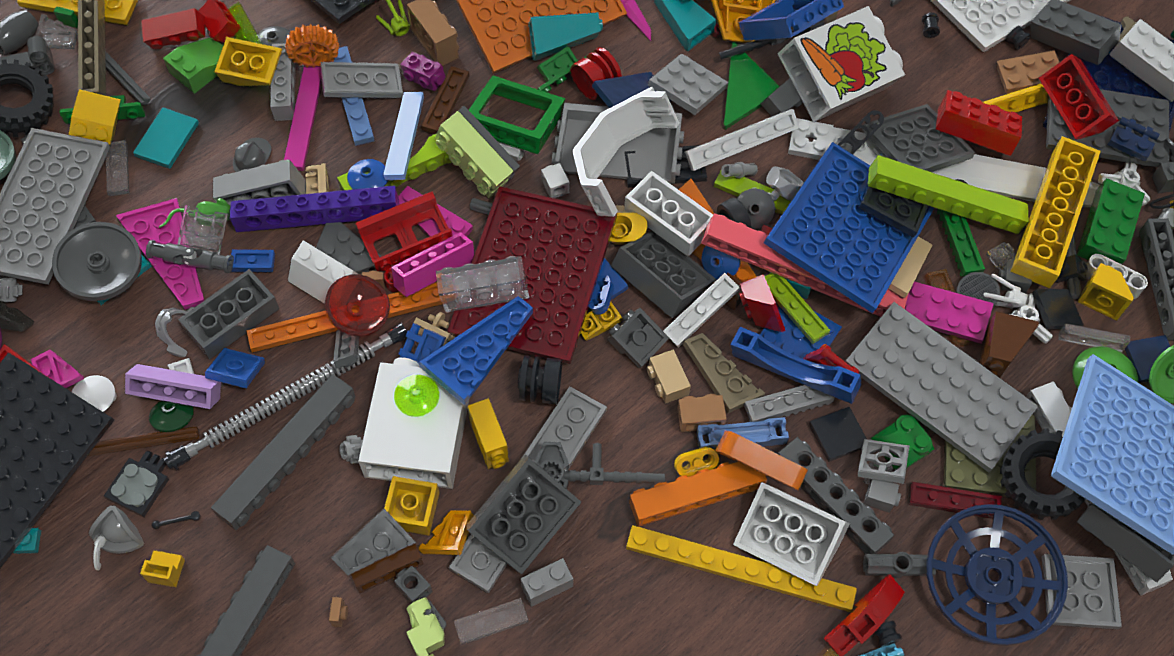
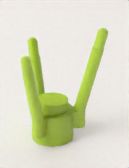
(399, 24)

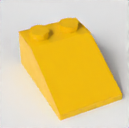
(247, 63)

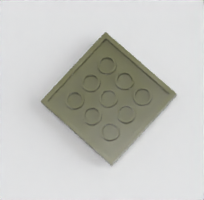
(965, 474)

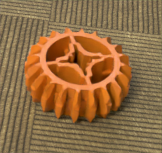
(311, 45)

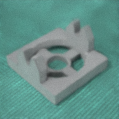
(899, 450)

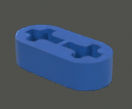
(604, 295)

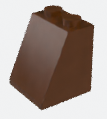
(1004, 341)

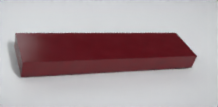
(949, 498)

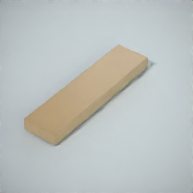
(910, 267)

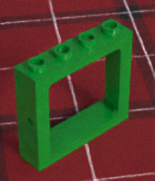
(514, 135)

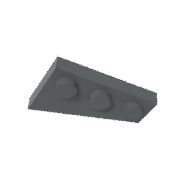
(373, 542)

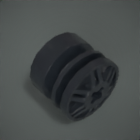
(540, 379)

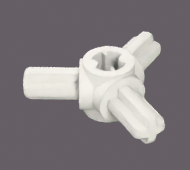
(1127, 177)
(1029, 312)

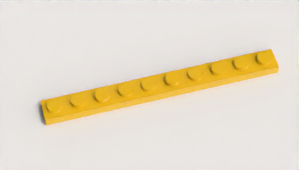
(739, 568)

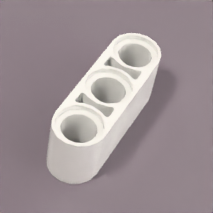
(1134, 280)

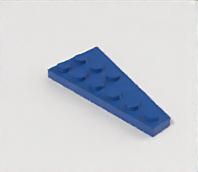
(470, 356)

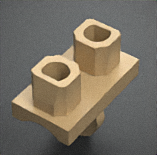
(438, 321)

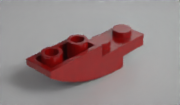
(867, 617)

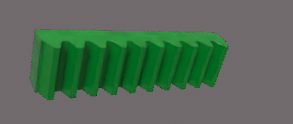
(961, 242)

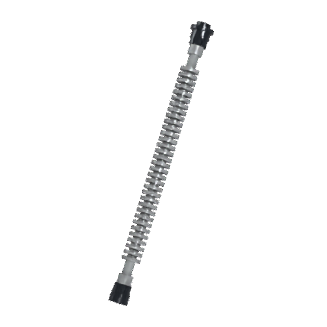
(184, 453)

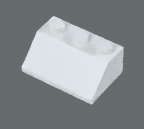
(315, 271)

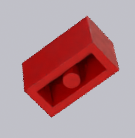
(219, 20)

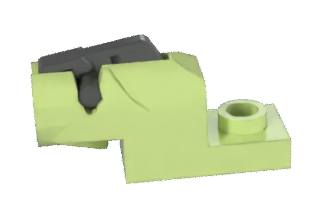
(427, 627)

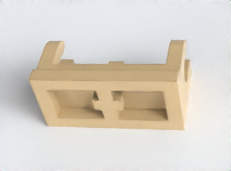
(317, 181)

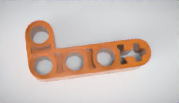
(761, 459)

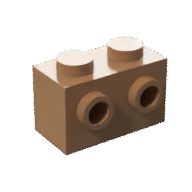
(700, 411)

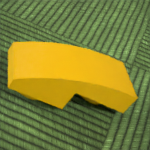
(597, 324)

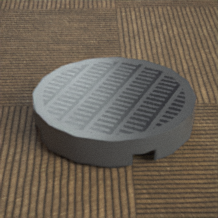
(977, 284)

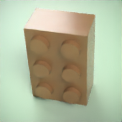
(433, 31)

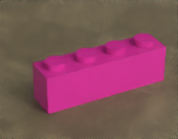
(421, 268)

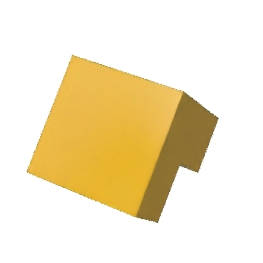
(163, 568)

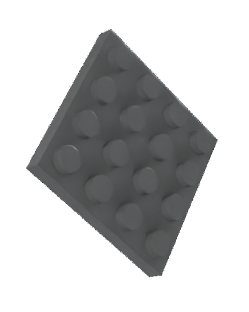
(915, 141)

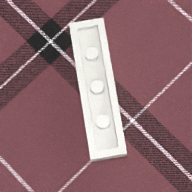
(701, 310)

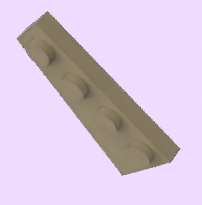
(721, 373)

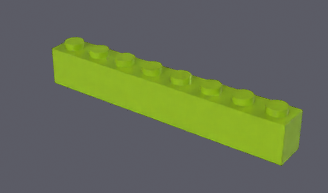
(948, 194)

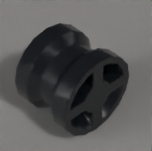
(1018, 37)
(888, 634)

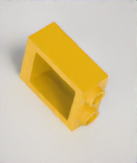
(488, 434)

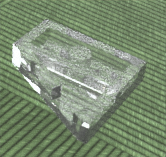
(56, 34)

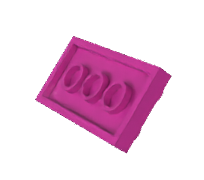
(949, 311)

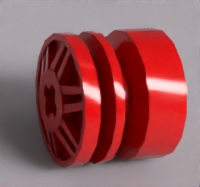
(595, 67)

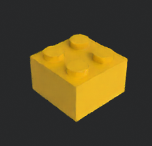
(412, 504)

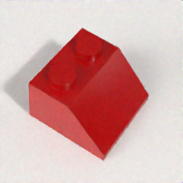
(761, 304)

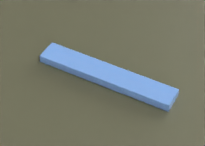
(404, 136)

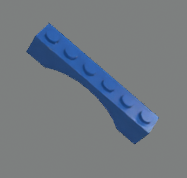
(828, 379)

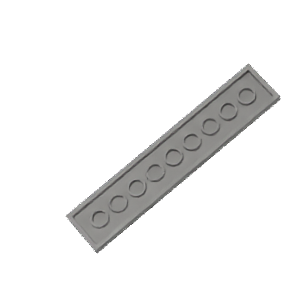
(570, 425)

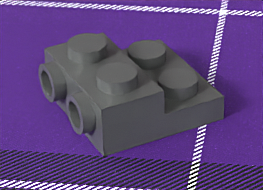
(637, 337)

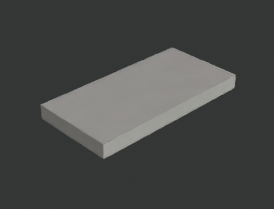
(361, 80)

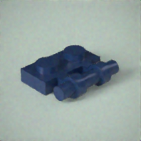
(1131, 143)

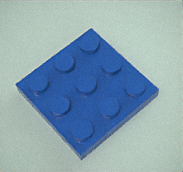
(794, 340)

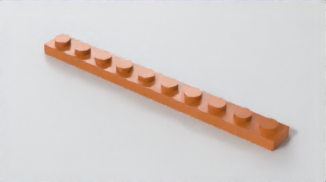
(319, 323)

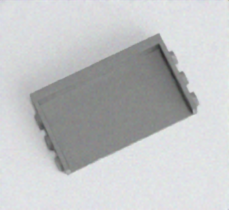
(653, 150)

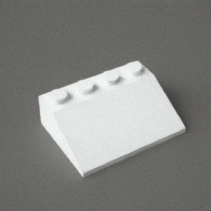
(791, 534)

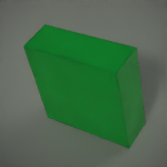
(66, 16)

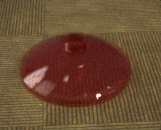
(359, 293)

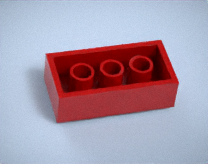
(979, 122)

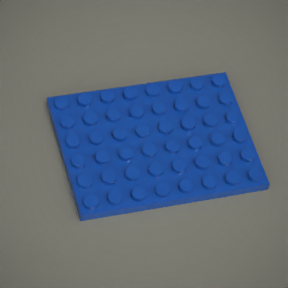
(836, 238)

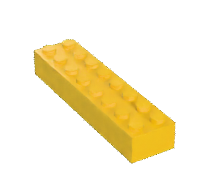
(1055, 212)

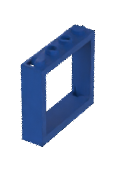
(778, 17)

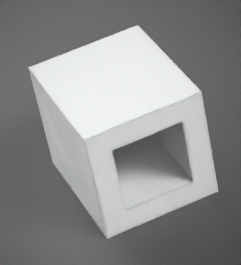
(555, 180)

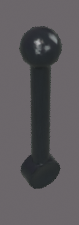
(195, 516)

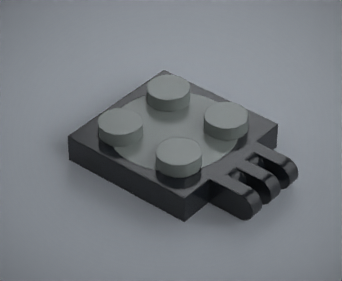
(138, 484)

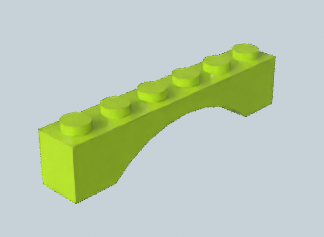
(426, 160)

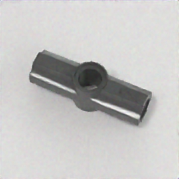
(886, 564)

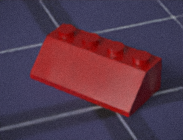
(1078, 98)

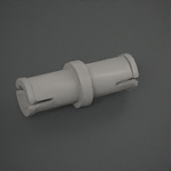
(739, 169)

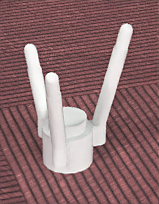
(1012, 298)

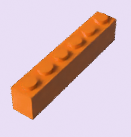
(694, 492)

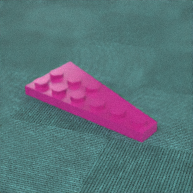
(144, 226)

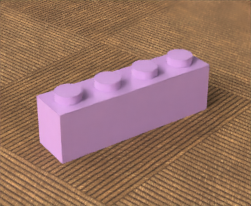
(172, 386)

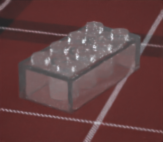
(482, 283)

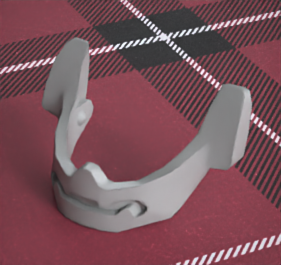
(162, 319)

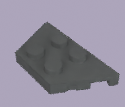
(345, 247)

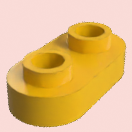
(696, 461)

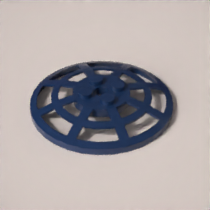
(1009, 574)

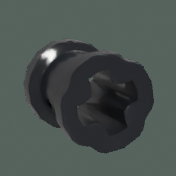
(930, 25)

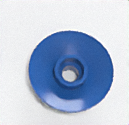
(359, 180)
(727, 263)

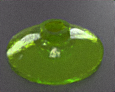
(418, 404)

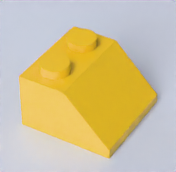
(94, 116)
(1107, 292)

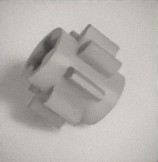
(9, 289)
(351, 448)

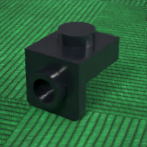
(1072, 268)

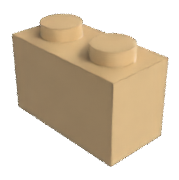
(668, 376)

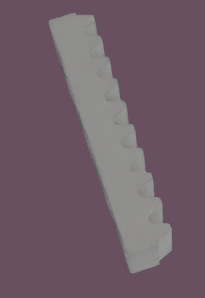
(786, 403)

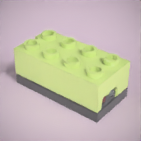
(476, 152)

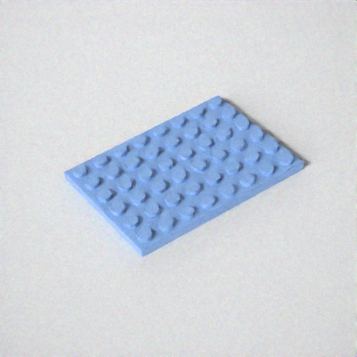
(1121, 451)

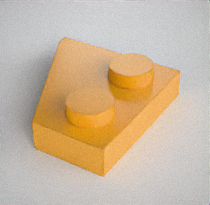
(449, 535)

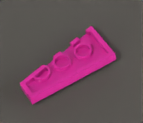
(429, 226)

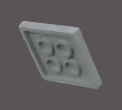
(688, 83)
(1090, 592)

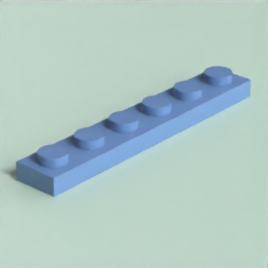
(355, 109)

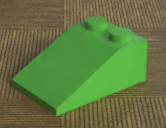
(194, 63)

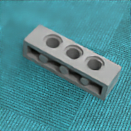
(283, 87)

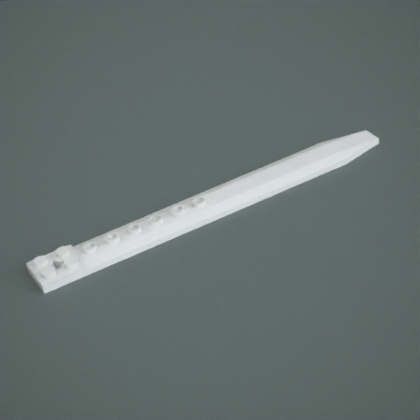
(984, 172)

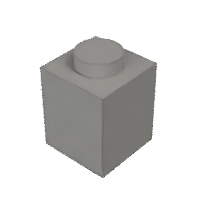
(882, 495)

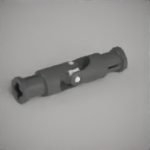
(187, 256)

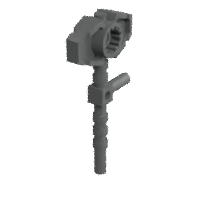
(554, 461)

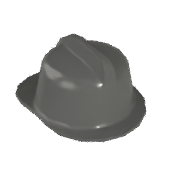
(251, 154)

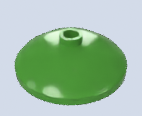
(1110, 356)
(1162, 375)

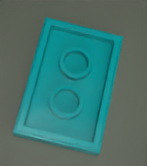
(166, 138)

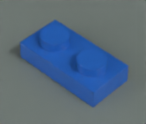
(254, 260)

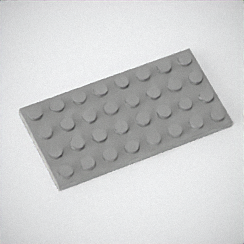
(45, 200)
(941, 386)

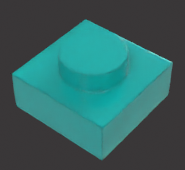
(30, 543)

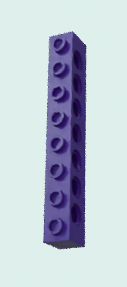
(311, 208)

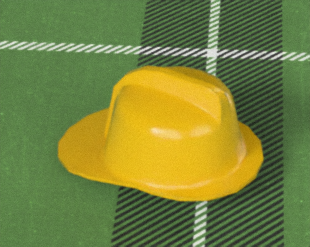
(628, 228)

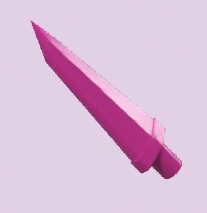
(636, 16)

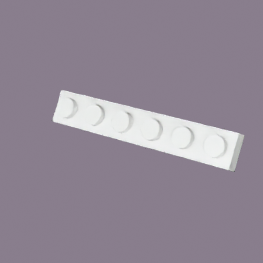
(742, 139)

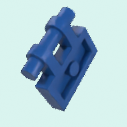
(428, 343)

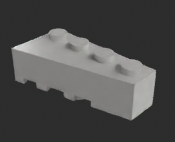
(260, 182)

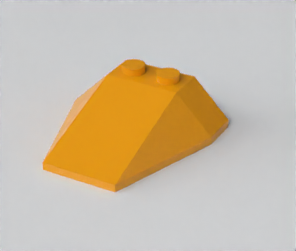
(732, 12)

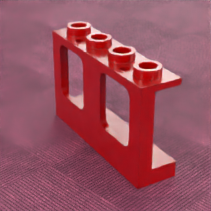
(399, 222)

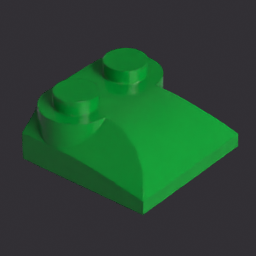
(907, 432)

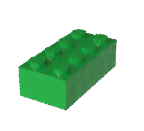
(1111, 221)

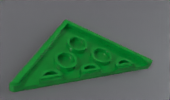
(746, 88)

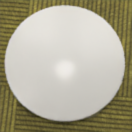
(96, 391)

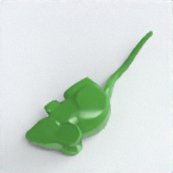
(206, 208)

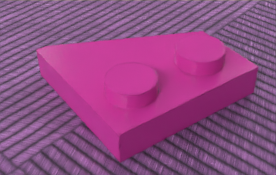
(56, 368)

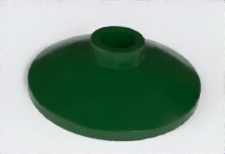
(170, 416)

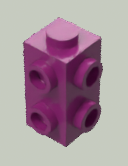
(423, 71)

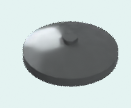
(97, 261)

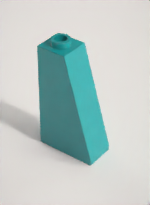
(687, 21)
(557, 32)

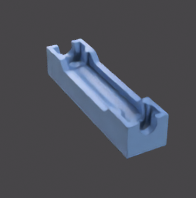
(759, 432)

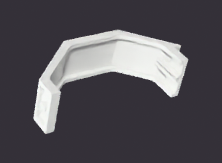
(611, 131)

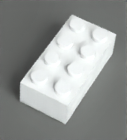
(1148, 57)
(669, 212)

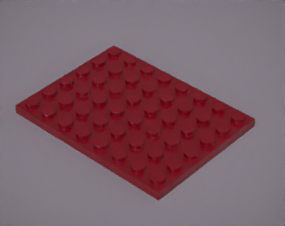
(562, 260)

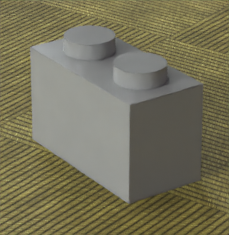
(547, 582)

